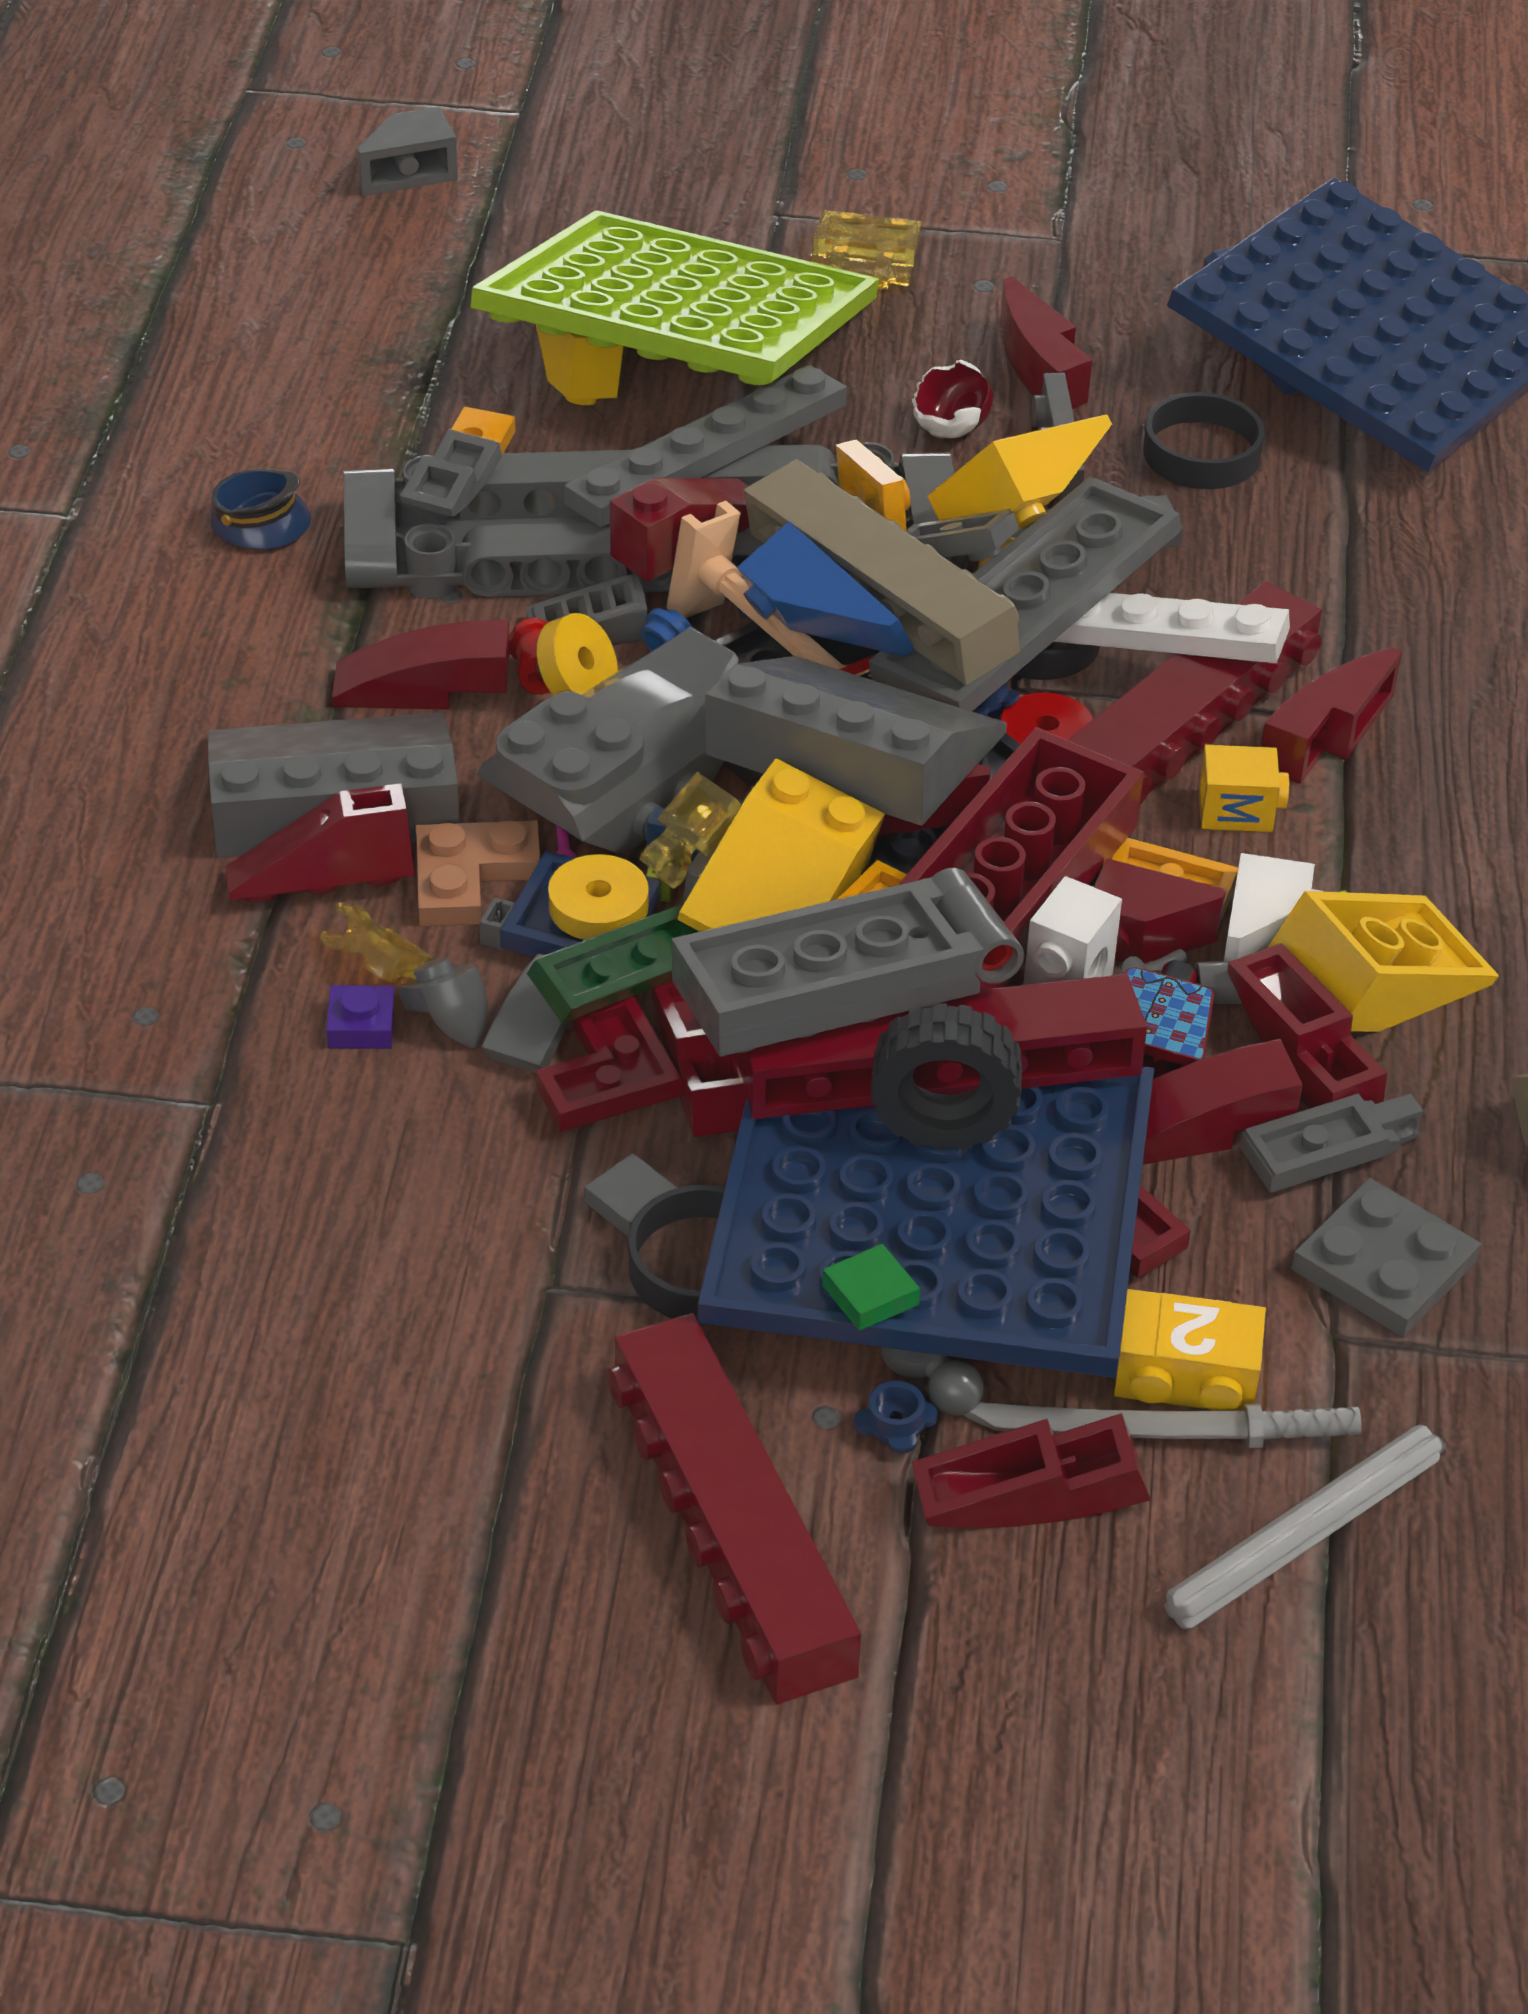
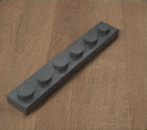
(711, 440)

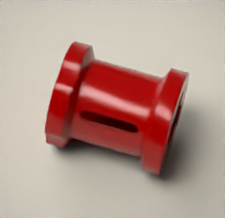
(524, 648)

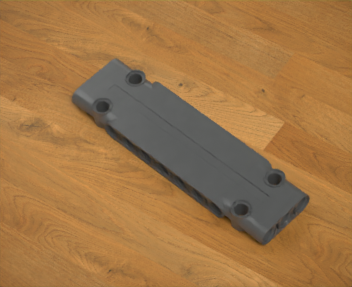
(528, 542)

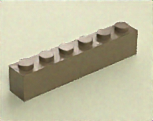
(940, 606)

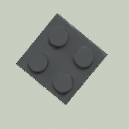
(1386, 1257)

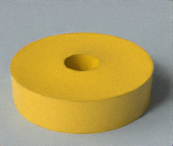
(574, 654)
(597, 895)

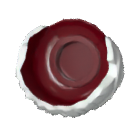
(952, 400)

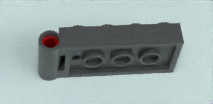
(842, 962)

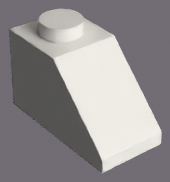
(1263, 900)

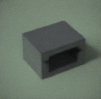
(493, 921)

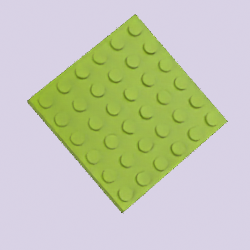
(676, 296)

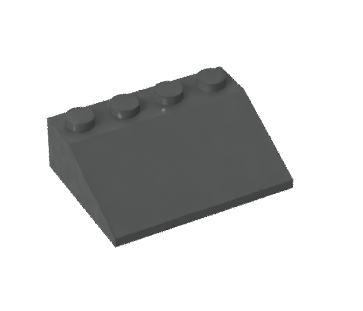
(847, 732)
(281, 772)

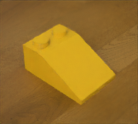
(1019, 472)
(784, 851)
(1383, 954)

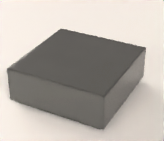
(625, 1191)

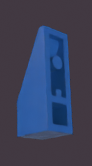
(816, 595)

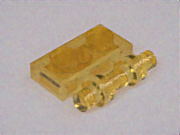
(868, 245)

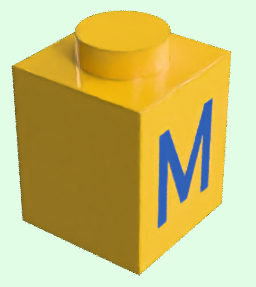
(1241, 788)

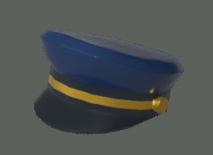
(259, 509)

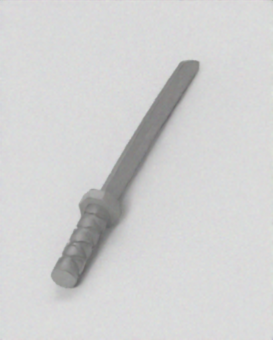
(1249, 1424)

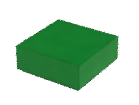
(871, 1287)

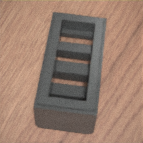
(613, 604)

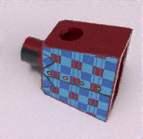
(1175, 1015)

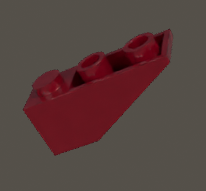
(338, 843)

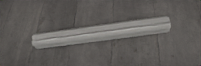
(1302, 1527)

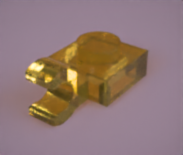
(693, 822)
(385, 950)

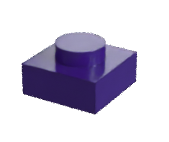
(361, 1016)

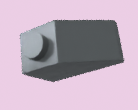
(408, 152)

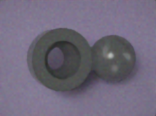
(952, 1385)

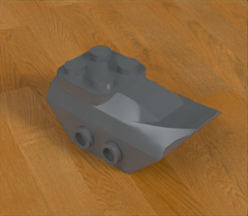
(617, 749)

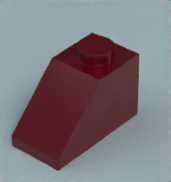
(1160, 911)

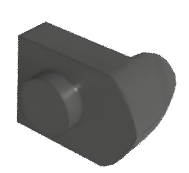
(451, 996)

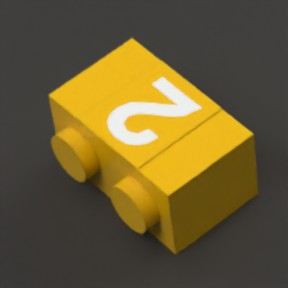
(1190, 1351)

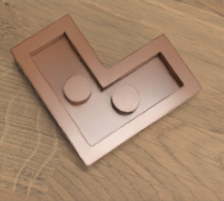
(460, 856)

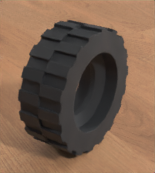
(953, 1036)

